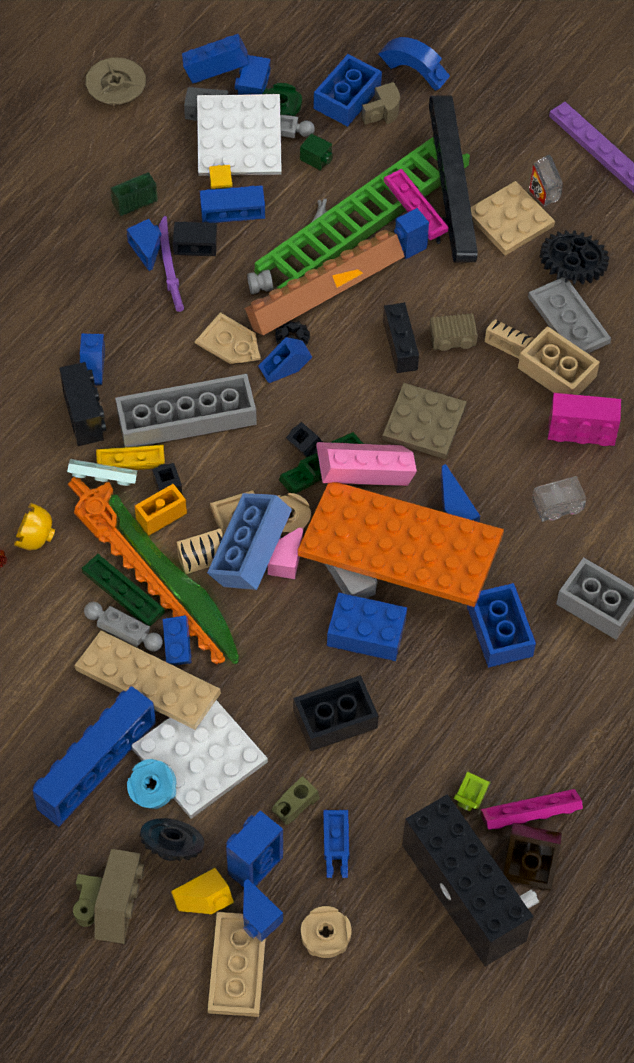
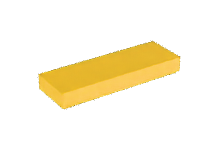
(132, 457)

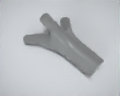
(321, 209)

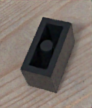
(195, 238)

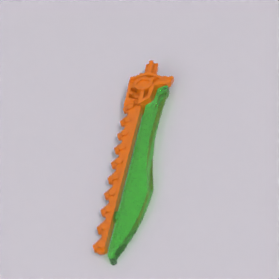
(101, 520)

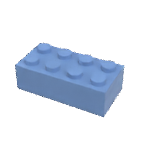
(249, 541)

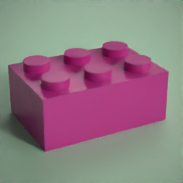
(584, 419)

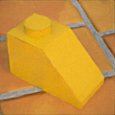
(203, 894)

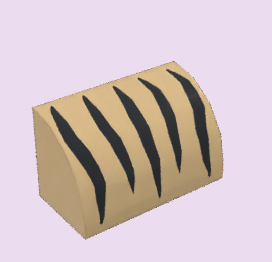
(507, 338)
(198, 551)

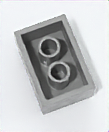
(598, 598)

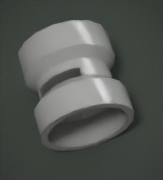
(262, 281)

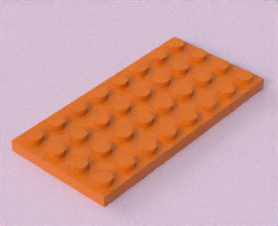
(401, 543)

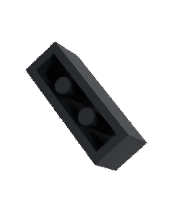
(400, 337)

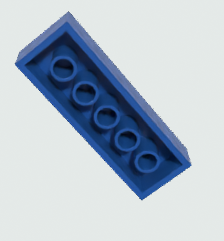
(94, 755)

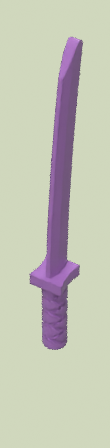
(172, 281)

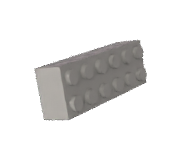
(186, 411)

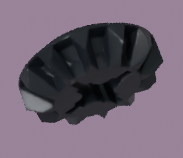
(283, 332)

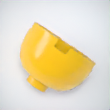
(35, 529)

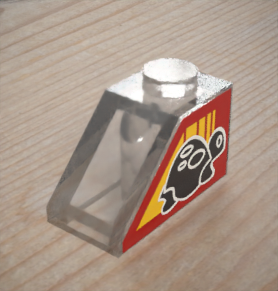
(545, 181)

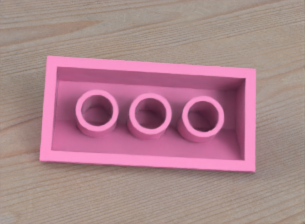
(366, 464)

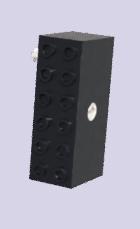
(468, 880)

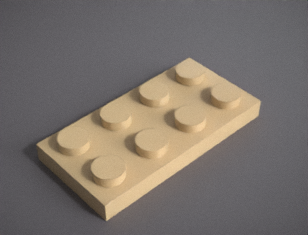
(235, 968)

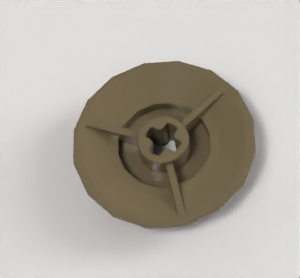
(115, 81)

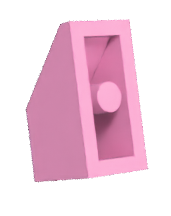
(285, 556)

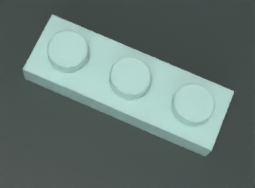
(102, 472)

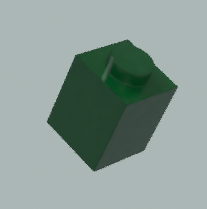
(316, 152)

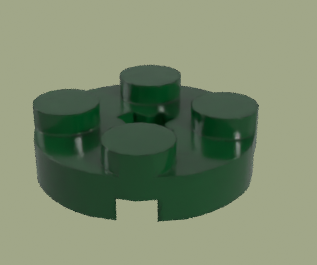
(291, 97)

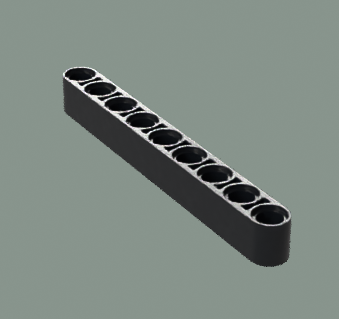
(453, 179)

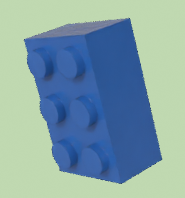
(347, 90)
(366, 626)
(502, 626)
(254, 849)

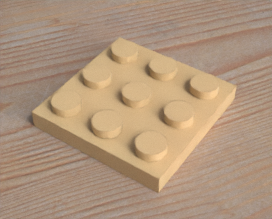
(511, 218)

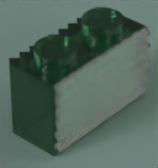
(134, 194)

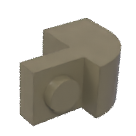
(385, 105)

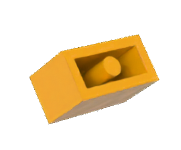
(160, 509)

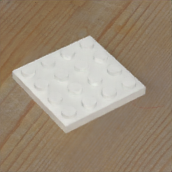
(239, 133)
(204, 759)

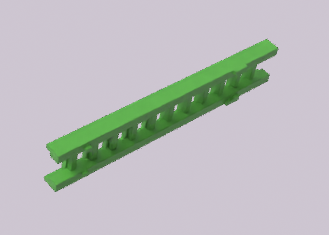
(340, 212)

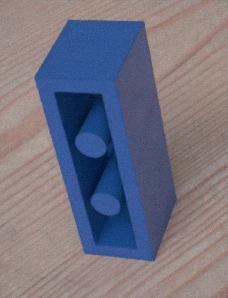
(215, 58)
(232, 204)

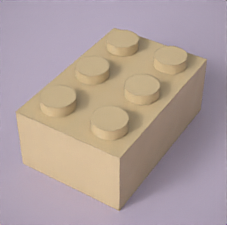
(558, 363)

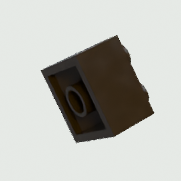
(532, 856)

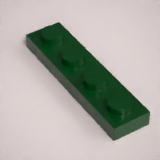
(123, 590)

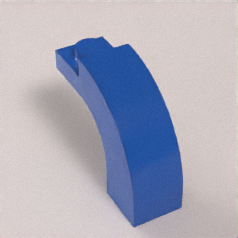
(418, 56)

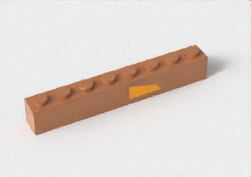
(324, 282)

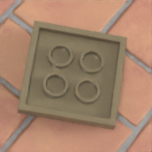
(424, 420)

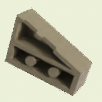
(116, 895)

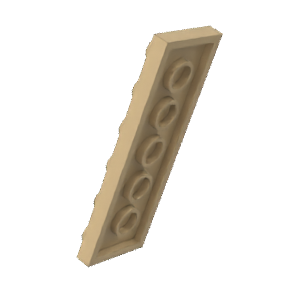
(168, 687)

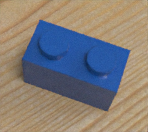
(253, 76)
(412, 232)

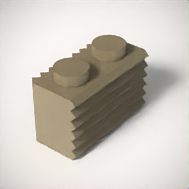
(453, 332)

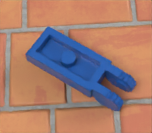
(336, 840)

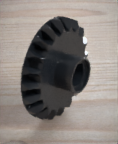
(171, 839)

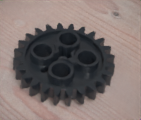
(574, 257)

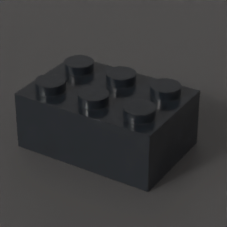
(83, 403)
(335, 713)

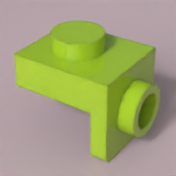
(471, 791)

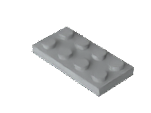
(569, 315)

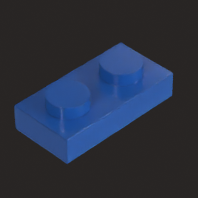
(177, 640)

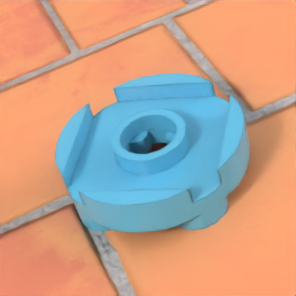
(140, 778)

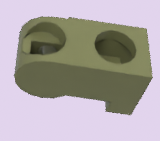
(295, 800)
(84, 908)

